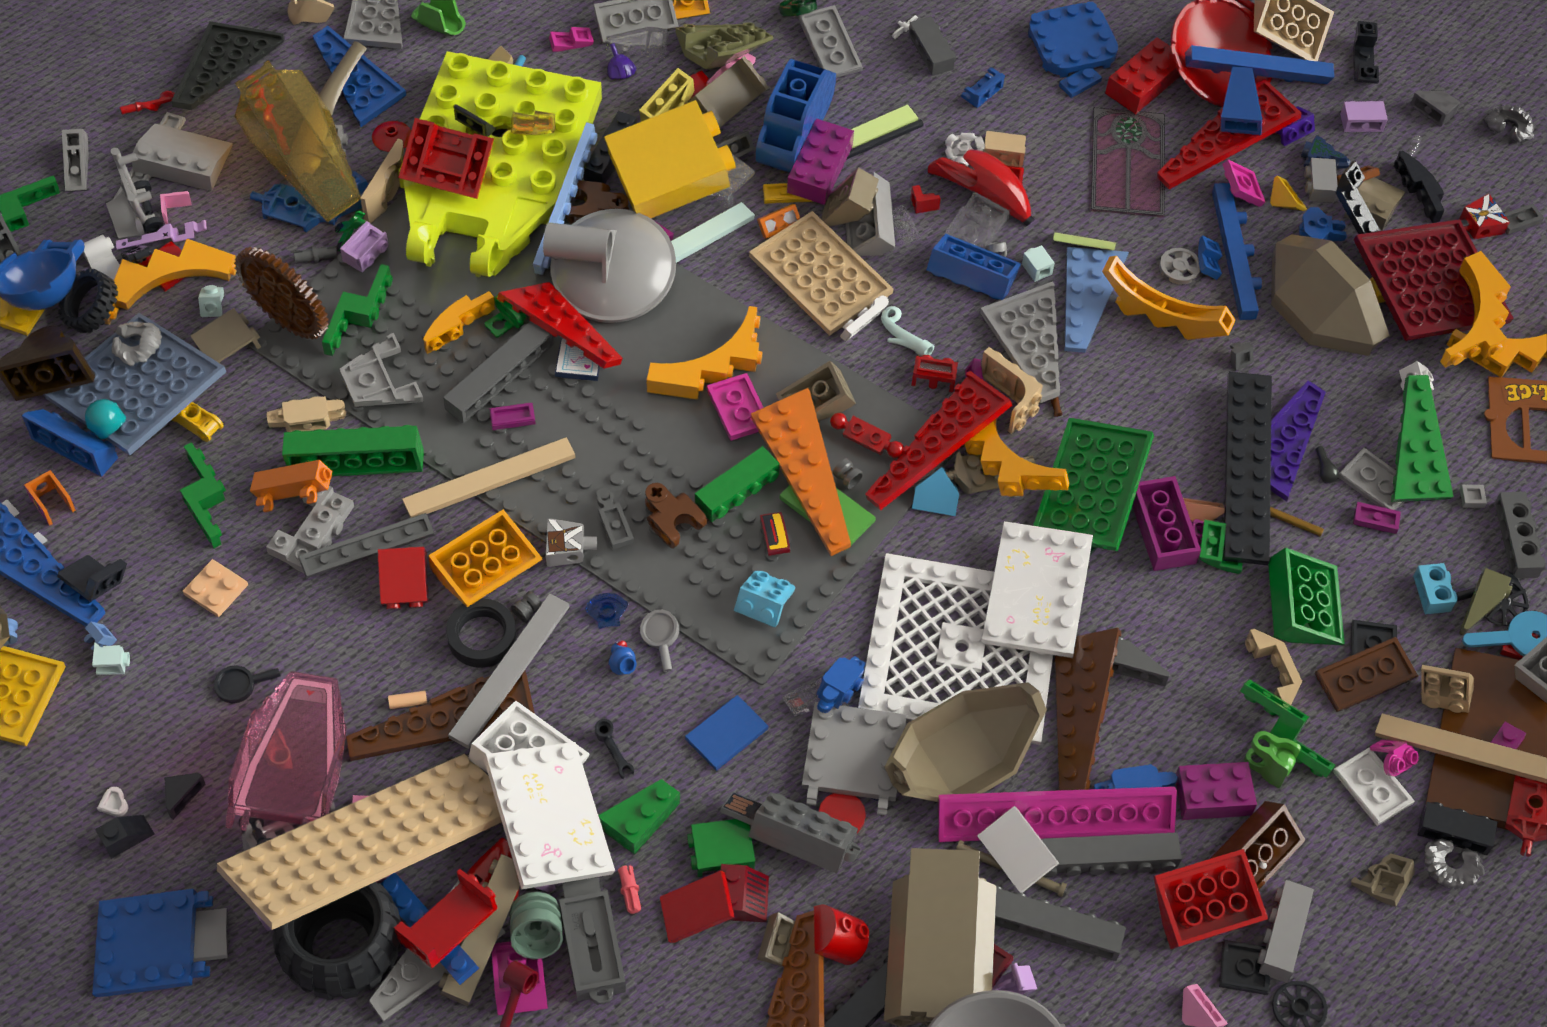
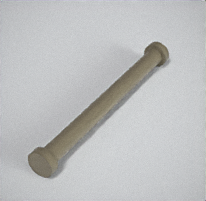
(989, 859)

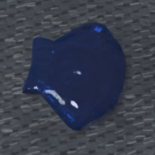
(606, 609)

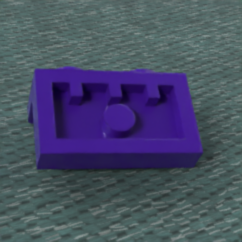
(1298, 128)

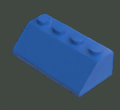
(973, 267)
(70, 441)

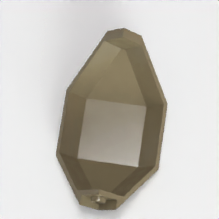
(1325, 296)
(966, 742)

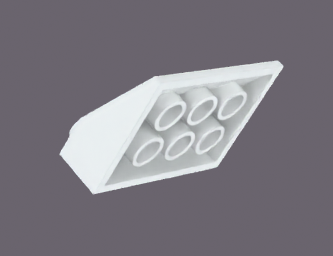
(516, 730)

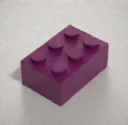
(1215, 790)

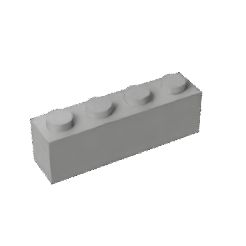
(1286, 930)

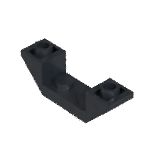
(1363, 53)

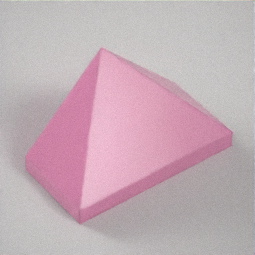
(1199, 1010)

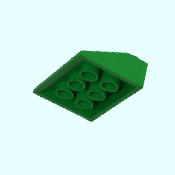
(1305, 599)

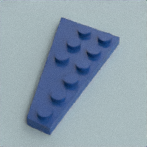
(368, 87)

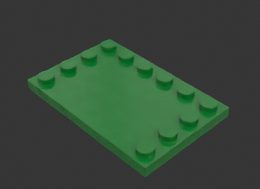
(1103, 478)

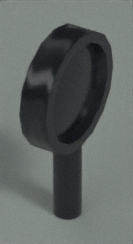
(237, 683)

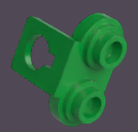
(506, 313)

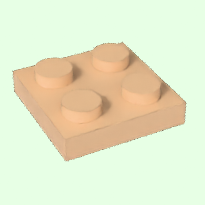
(215, 588)

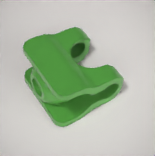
(1276, 759)

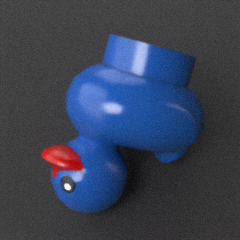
(622, 659)

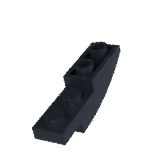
(1420, 180)

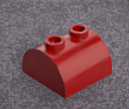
(839, 935)

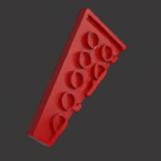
(558, 317)

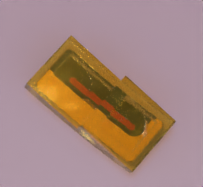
(534, 124)

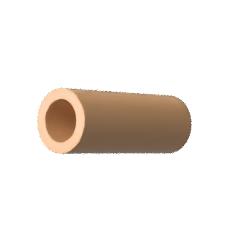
(407, 699)

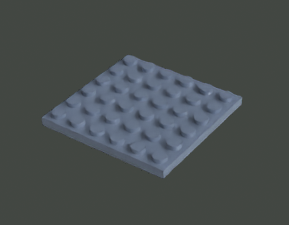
(148, 391)

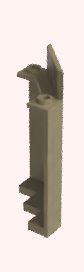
(938, 935)

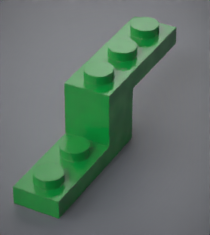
(13, 201)
(357, 310)
(203, 494)
(1288, 725)

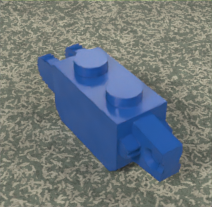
(839, 683)
(1138, 777)

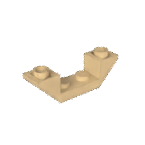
(1264, 645)

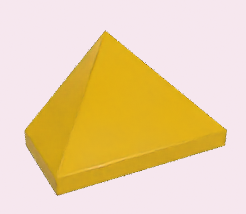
(1285, 196)

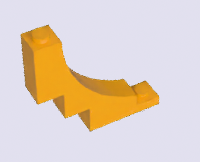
(195, 260)
(1524, 352)

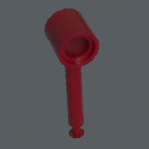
(520, 979)

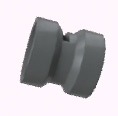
(850, 475)
(527, 606)

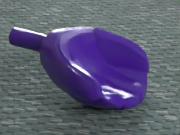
(620, 65)

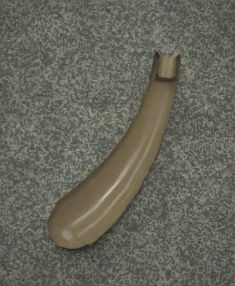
(337, 80)

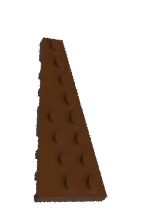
(1082, 704)
(429, 722)

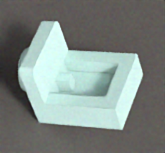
(210, 301)

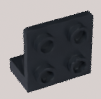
(91, 577)

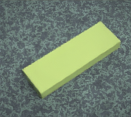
(1084, 241)

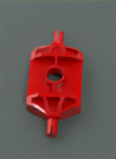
(1522, 818)

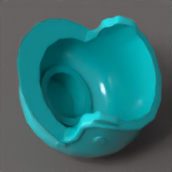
(104, 417)

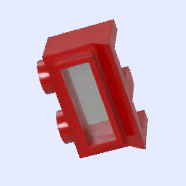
(935, 371)

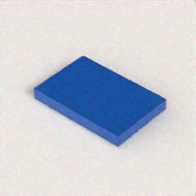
(726, 732)

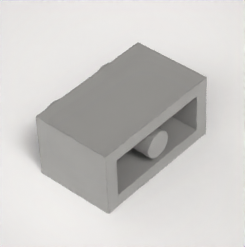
(1321, 180)

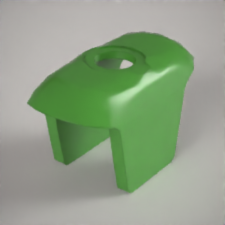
(440, 16)

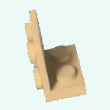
(1006, 147)

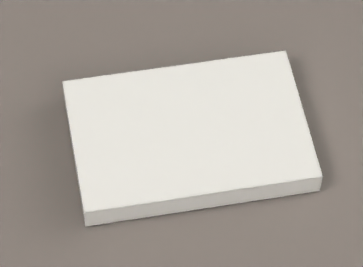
(1375, 791)
(1018, 849)

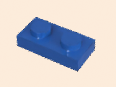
(1080, 82)

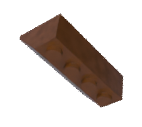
(1266, 837)

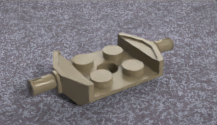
(968, 474)

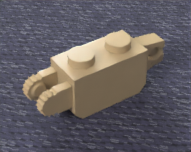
(307, 414)

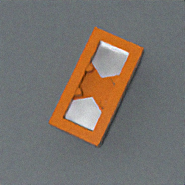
(778, 220)

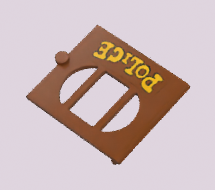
(1506, 397)

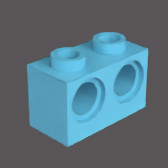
(1431, 589)

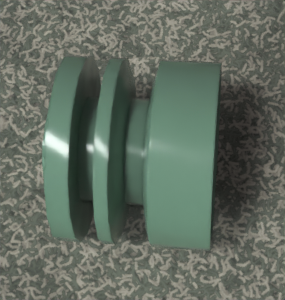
(535, 925)

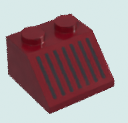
(747, 892)

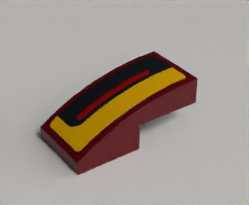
(775, 533)

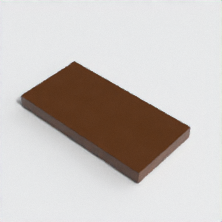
(1366, 674)

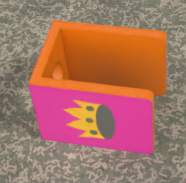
(51, 483)

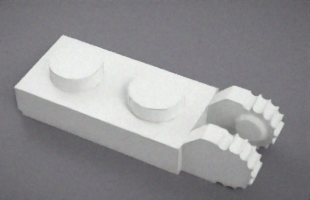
(865, 317)

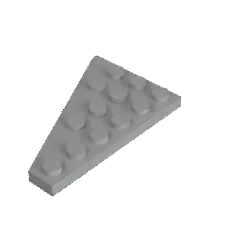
(1028, 334)

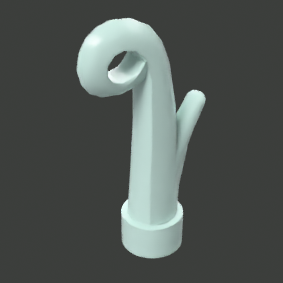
(903, 337)

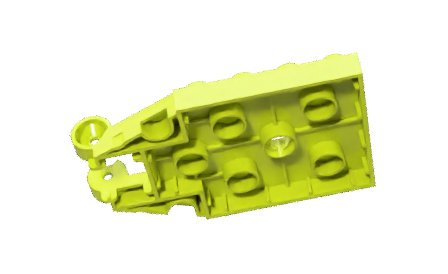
(522, 169)

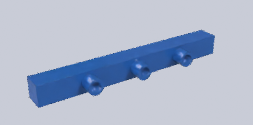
(1262, 65)
(1236, 252)

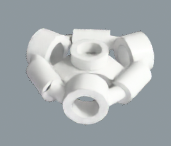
(962, 147)

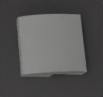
(211, 935)

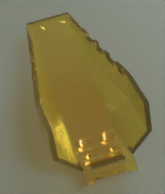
(297, 137)

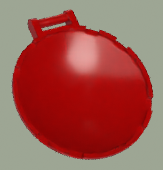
(1220, 26)

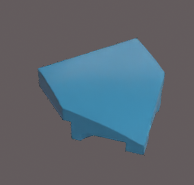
(936, 494)

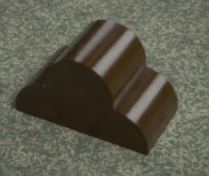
(44, 365)

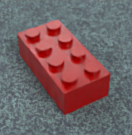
(1143, 76)

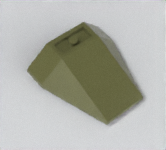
(719, 44)

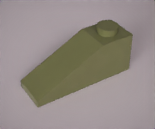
(1488, 593)

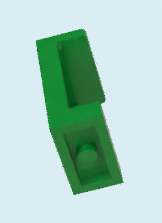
(720, 844)

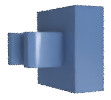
(100, 634)

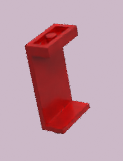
(448, 920)

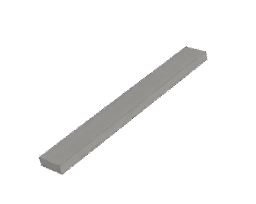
(508, 671)

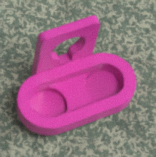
(1399, 756)

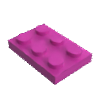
(734, 403)

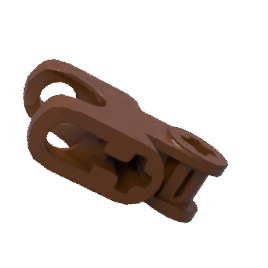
(596, 198)
(671, 511)

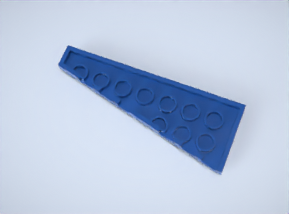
(33, 568)

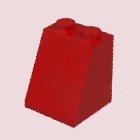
(403, 577)

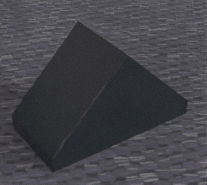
(181, 790)

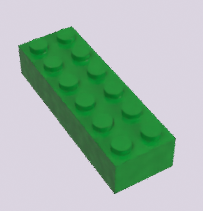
(357, 450)

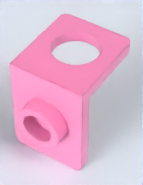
(172, 200)

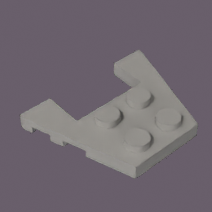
(369, 381)

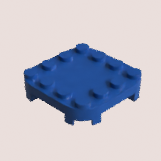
(1073, 38)

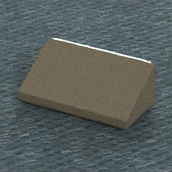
(776, 939)

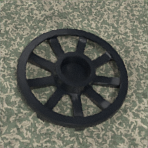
(1506, 604)
(1299, 1006)

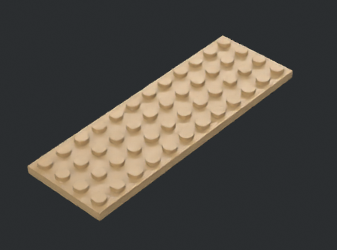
(363, 842)

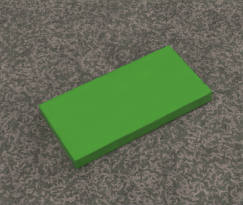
(855, 516)

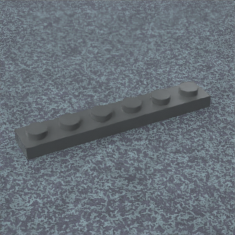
(365, 545)

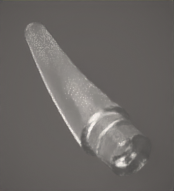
(1414, 145)

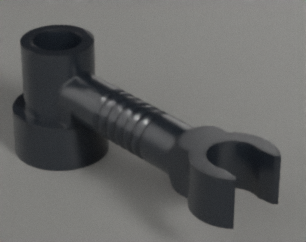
(606, 726)

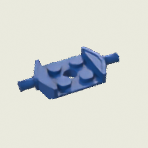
(276, 206)

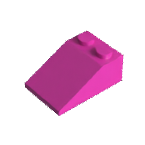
(502, 956)

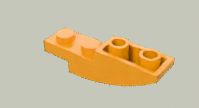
(451, 321)

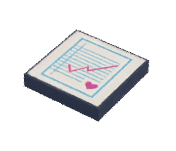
(574, 365)

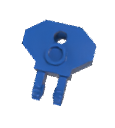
(1320, 226)

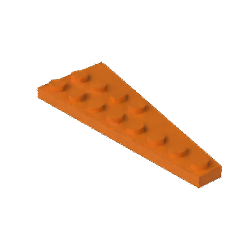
(797, 444)

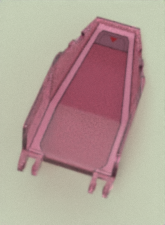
(290, 754)

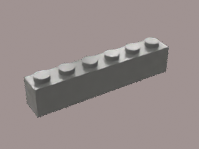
(497, 371)
(1114, 853)
(1058, 924)

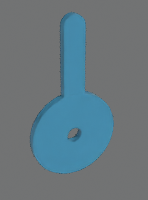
(1518, 633)

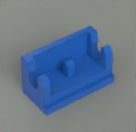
(984, 88)

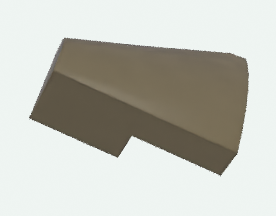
(1392, 874)

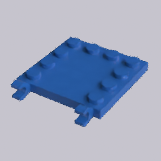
(148, 942)

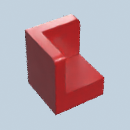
(924, 202)

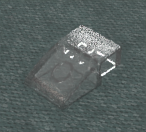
(978, 221)

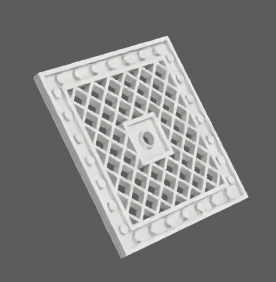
(938, 575)

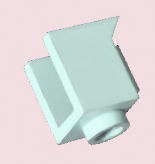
(110, 659)

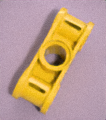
(199, 421)

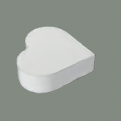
(113, 802)

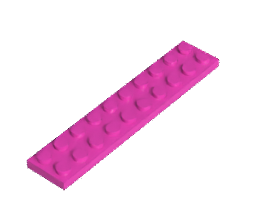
(1061, 812)

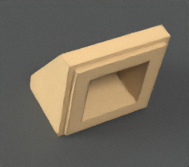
(501, 55)

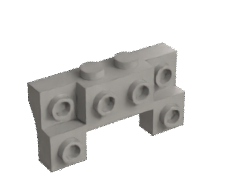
(316, 531)

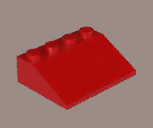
(1208, 899)

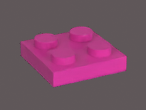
(1243, 183)

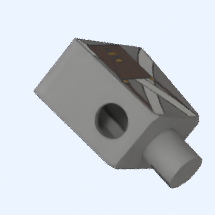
(566, 542)

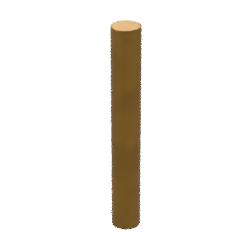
(1296, 521)

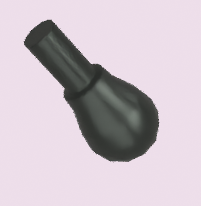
(1327, 471)

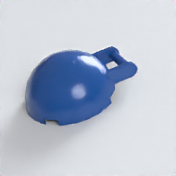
(40, 277)

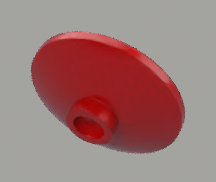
(385, 140)

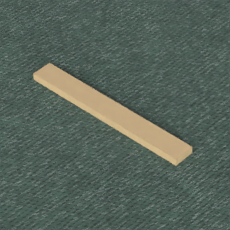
(489, 478)
(1463, 747)

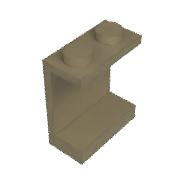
(225, 336)

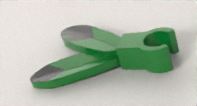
(348, 227)

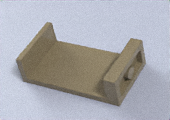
(731, 91)

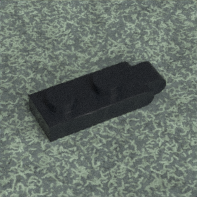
(137, 254)

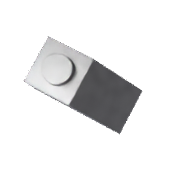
(1435, 105)

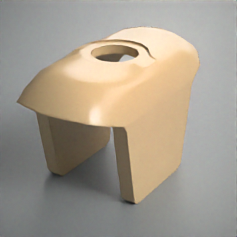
(309, 11)

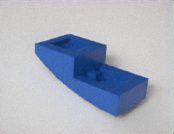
(1208, 256)

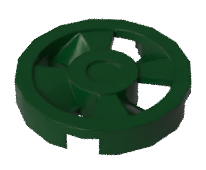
(797, 7)

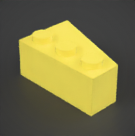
(672, 94)

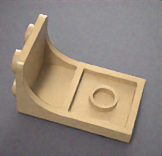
(1014, 383)

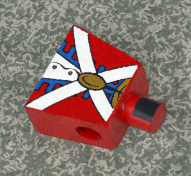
(1484, 218)

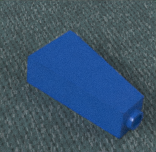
(1241, 105)

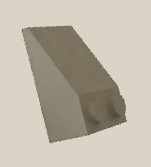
(850, 199)
(1380, 199)
(827, 389)

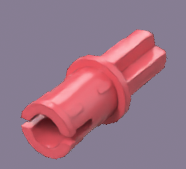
(629, 889)

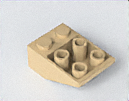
(1446, 688)

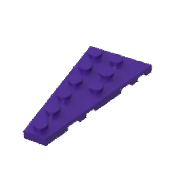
(1290, 436)

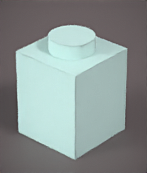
(1038, 263)

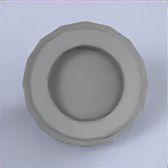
(997, 247)

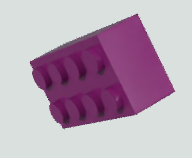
(820, 161)
(1165, 524)

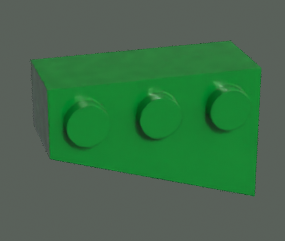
(640, 815)

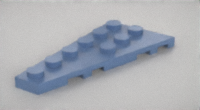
(1085, 294)

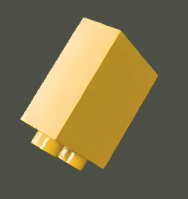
(670, 159)

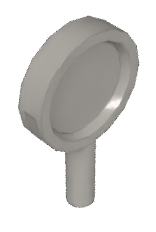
(659, 631)

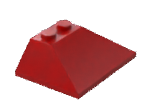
(446, 158)

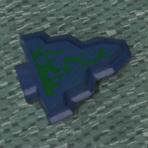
(1323, 150)

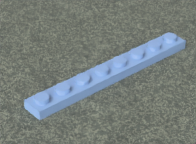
(568, 190)

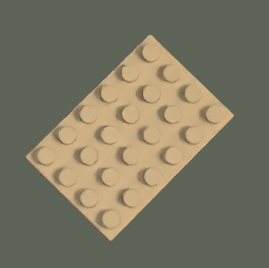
(820, 272)

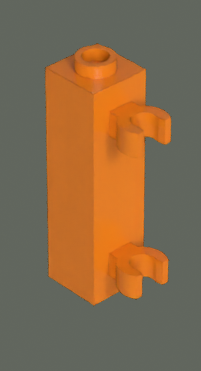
(290, 481)

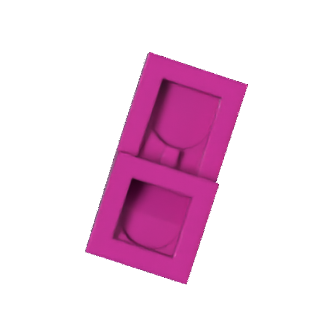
(576, 38)

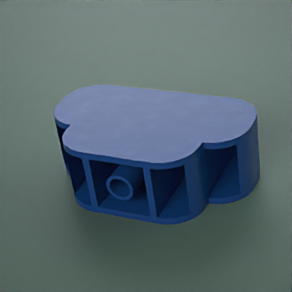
(795, 103)

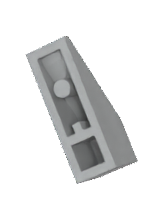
(75, 159)

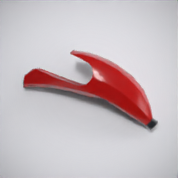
(990, 179)

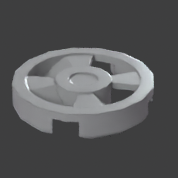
(1179, 265)

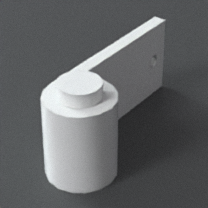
(100, 256)

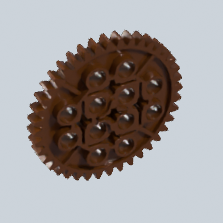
(281, 293)

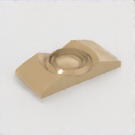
(383, 185)

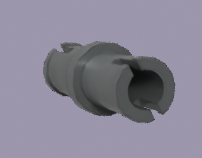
(315, 254)

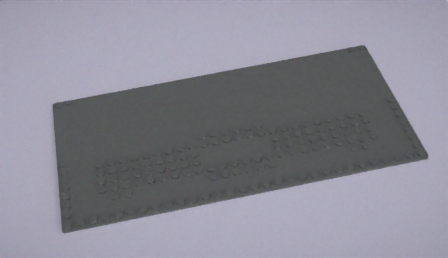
(617, 434)

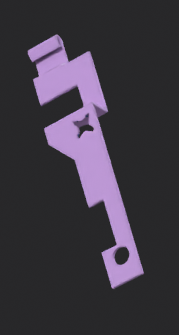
(172, 233)

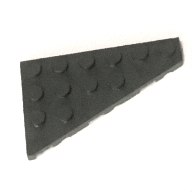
(220, 58)

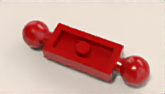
(866, 435)

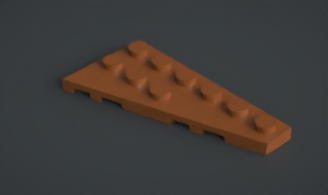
(800, 990)

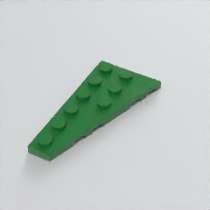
(1420, 452)

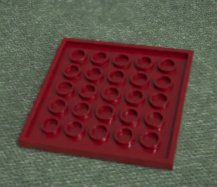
(1421, 276)

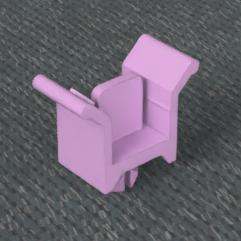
(1017, 981)

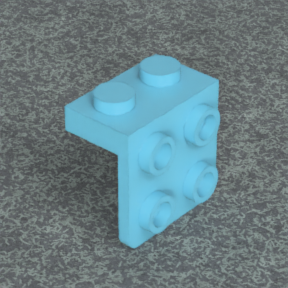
(763, 597)

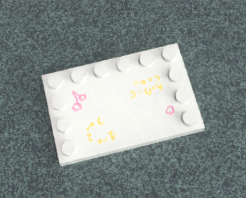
(1037, 589)
(548, 815)

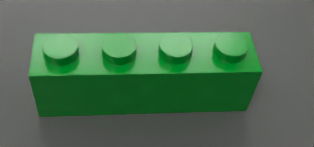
(737, 484)

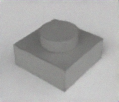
(1473, 496)

